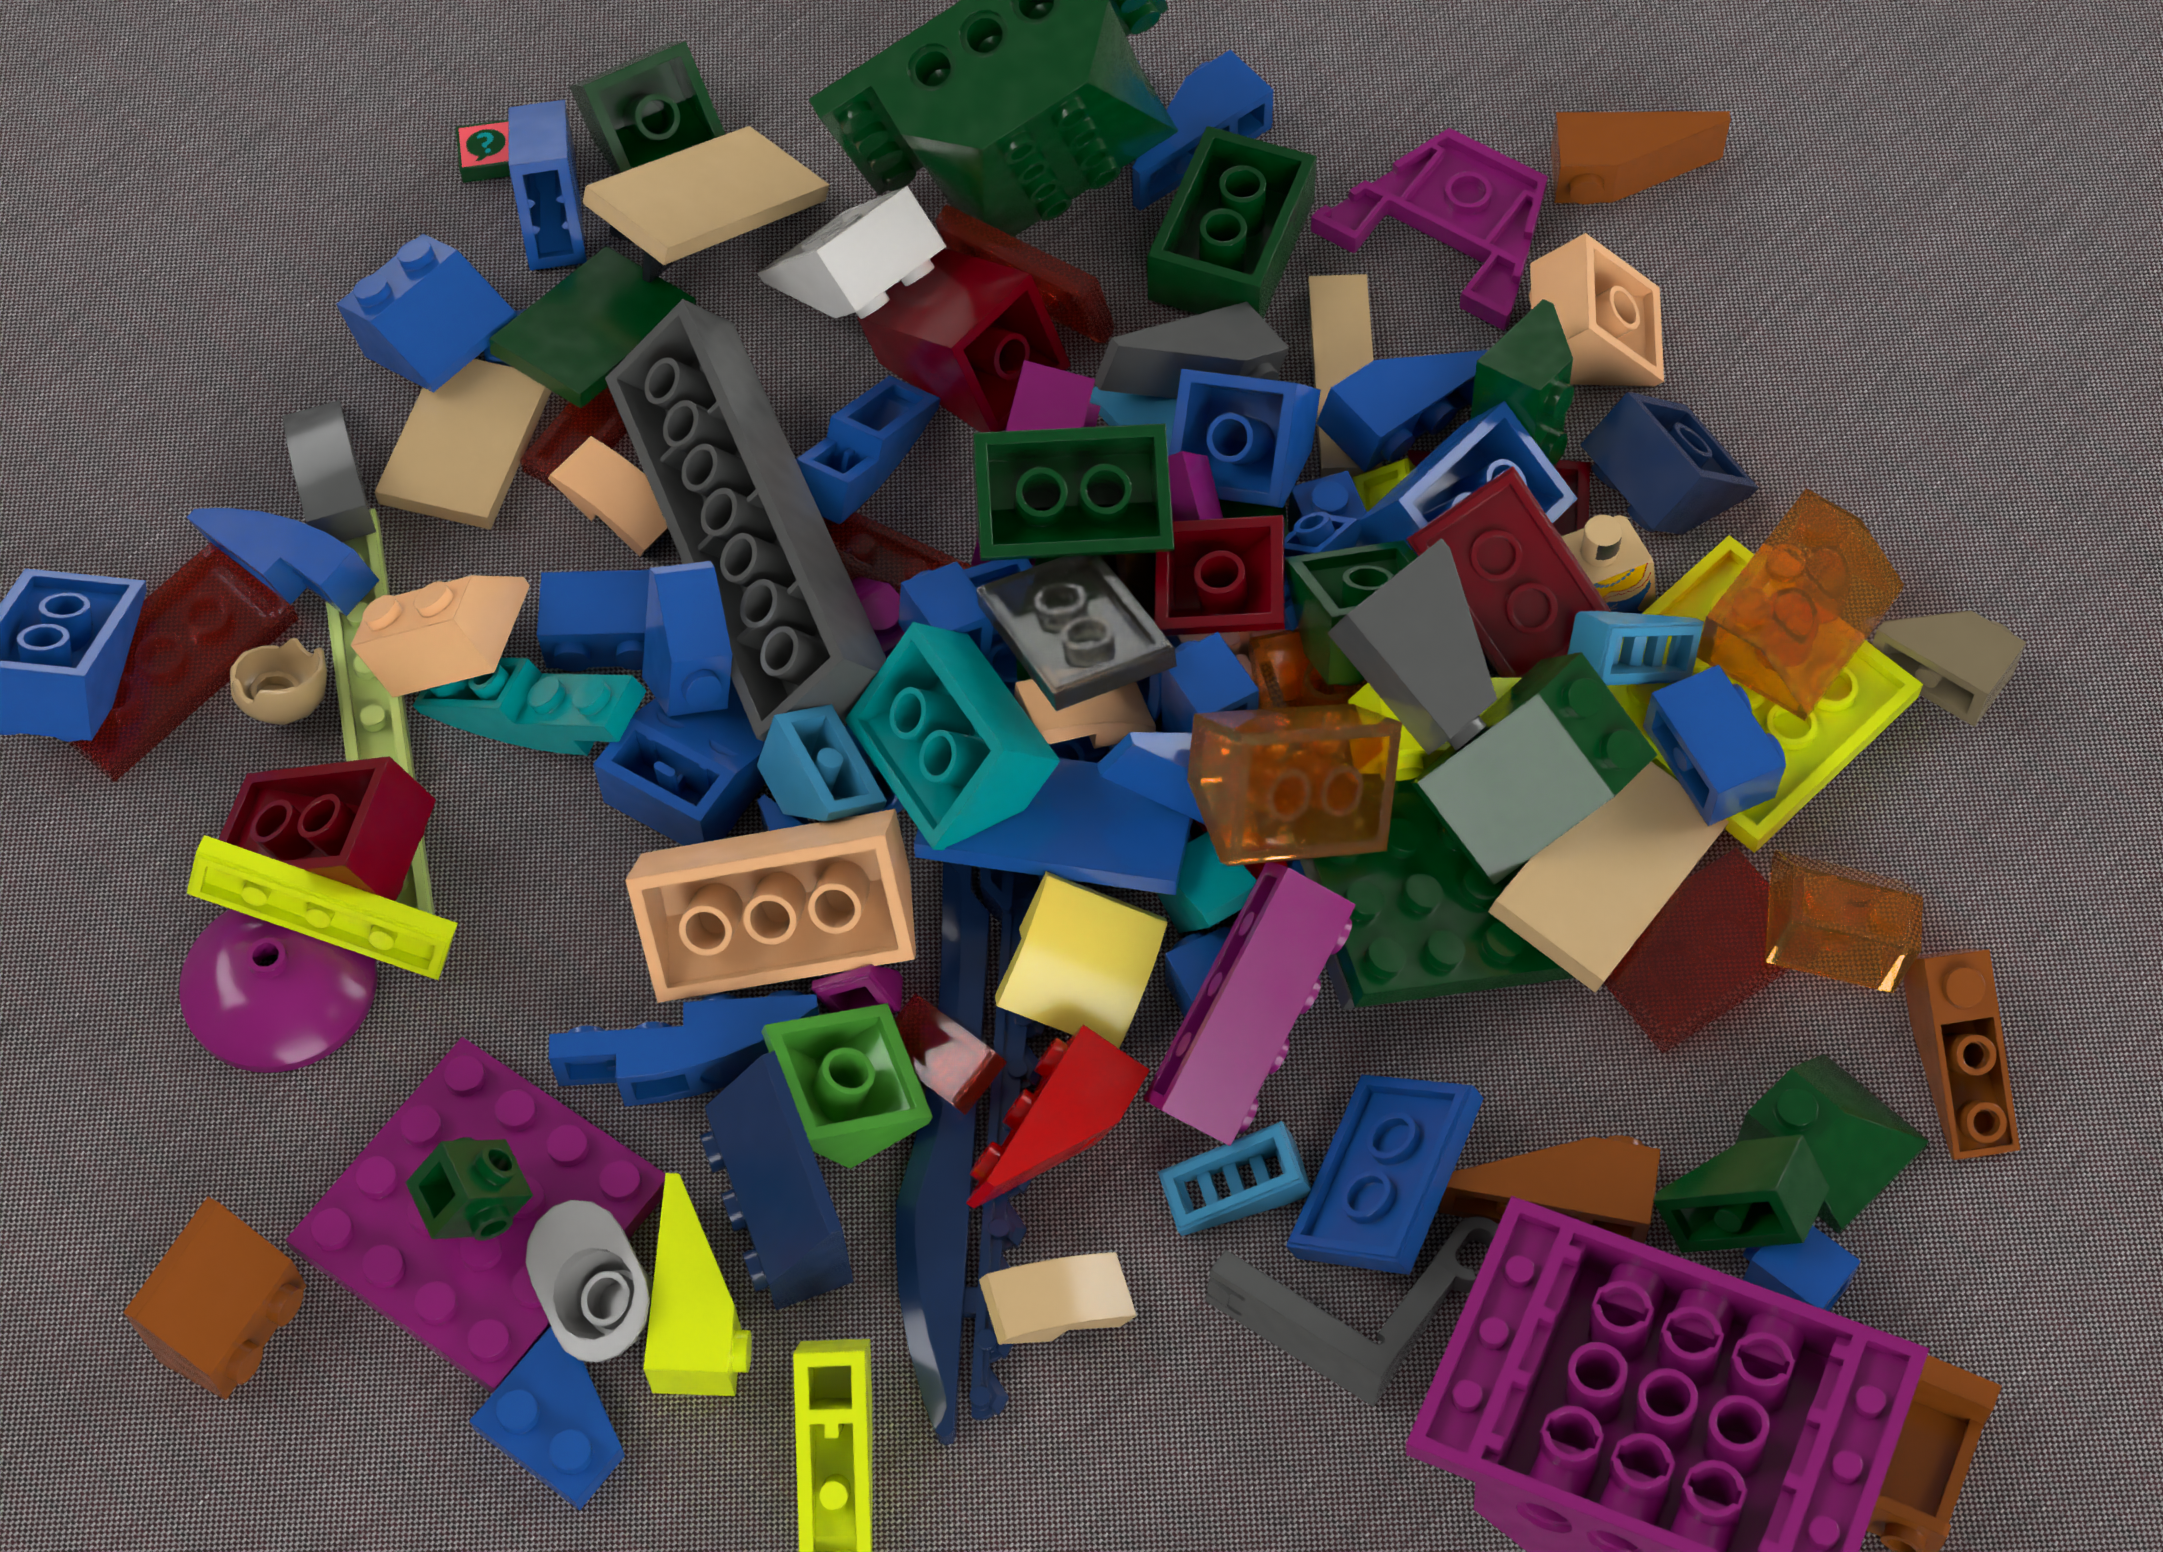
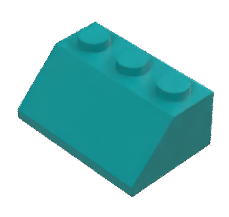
(950, 736)

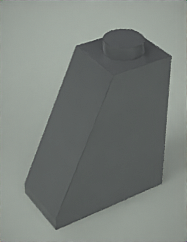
(1422, 651)

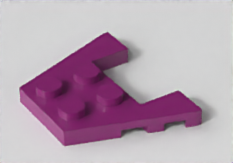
(1460, 197)

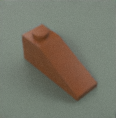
(1622, 153)
(1587, 1179)

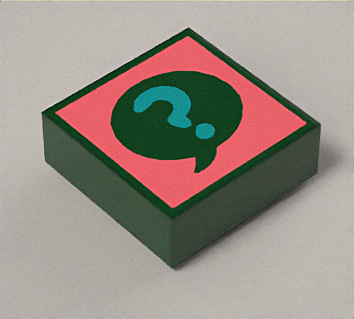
(483, 150)

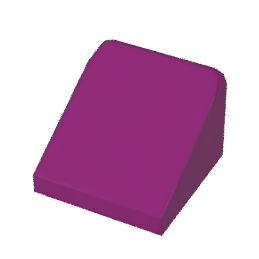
(860, 989)

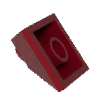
(1222, 577)

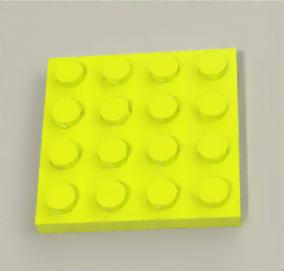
(1843, 723)

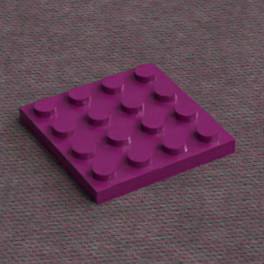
(467, 1294)

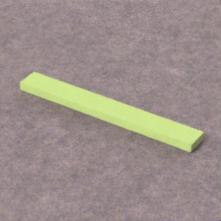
(370, 717)

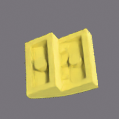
(1081, 960)

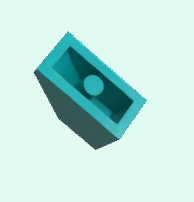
(1206, 887)

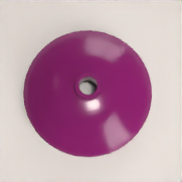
(277, 1012)

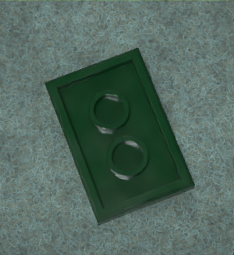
(586, 326)

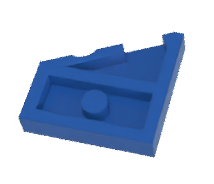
(552, 1422)

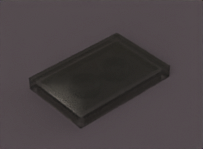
(1075, 628)

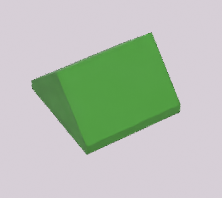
(850, 1081)

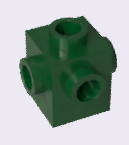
(469, 1189)

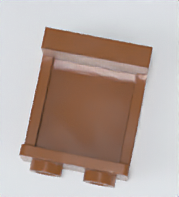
(1932, 1457)

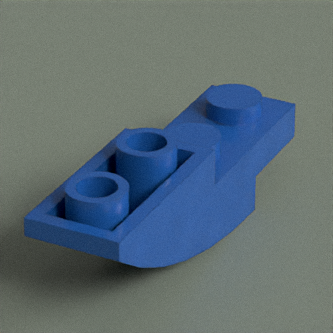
(676, 1062)

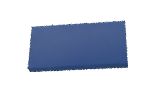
(1082, 833)

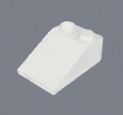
(859, 256)

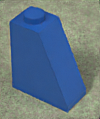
(546, 184)

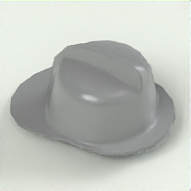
(588, 1280)

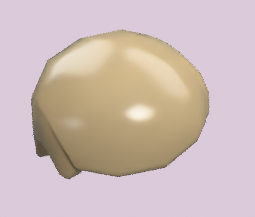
(279, 682)

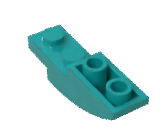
(537, 708)

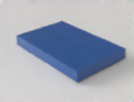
(1385, 1173)

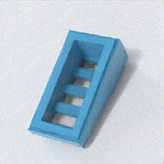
(1601, 636)
(1243, 1202)

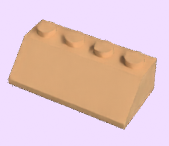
(774, 906)

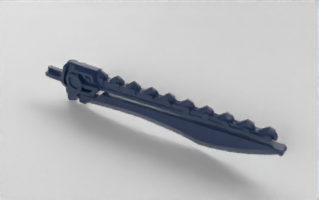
(932, 1200)

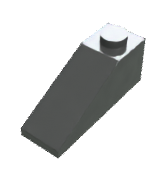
(1218, 341)

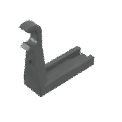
(1327, 1342)

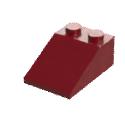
(335, 820)

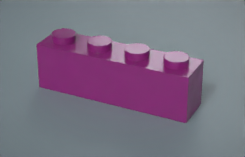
(1251, 1003)

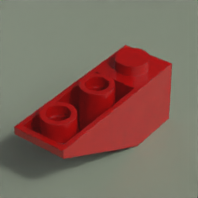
(1072, 1109)

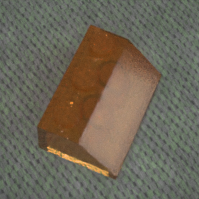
(1801, 606)
(1294, 781)

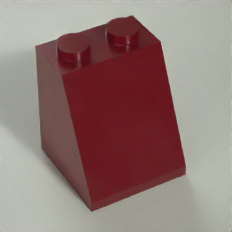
(966, 335)

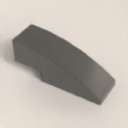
(328, 472)

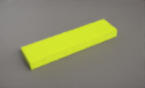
(321, 907)

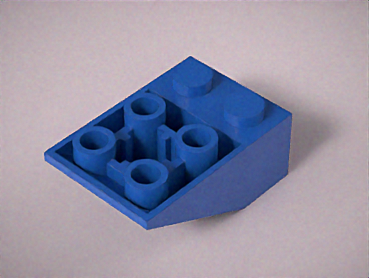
(684, 771)

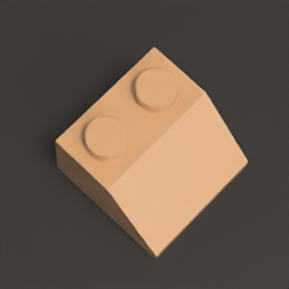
(1605, 313)
(439, 632)

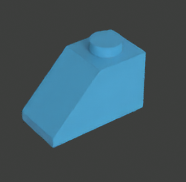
(817, 767)

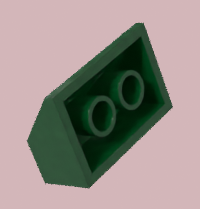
(1072, 492)

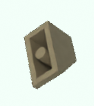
(1955, 657)

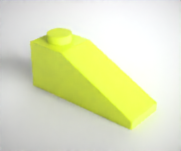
(693, 1323)
(834, 1444)

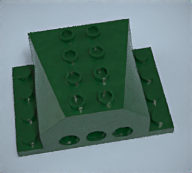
(1004, 105)

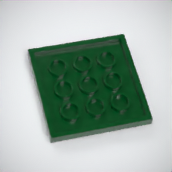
(1424, 916)

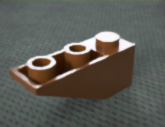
(1963, 1050)

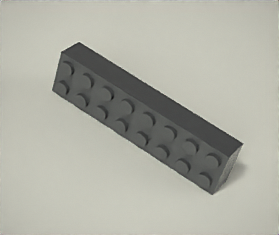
(745, 506)

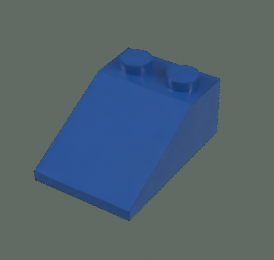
(64, 651)

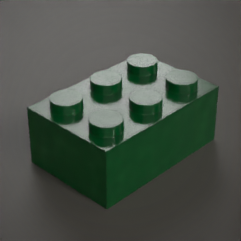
(1231, 224)

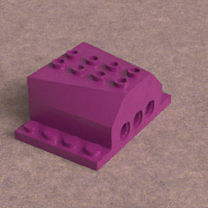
(1658, 1401)

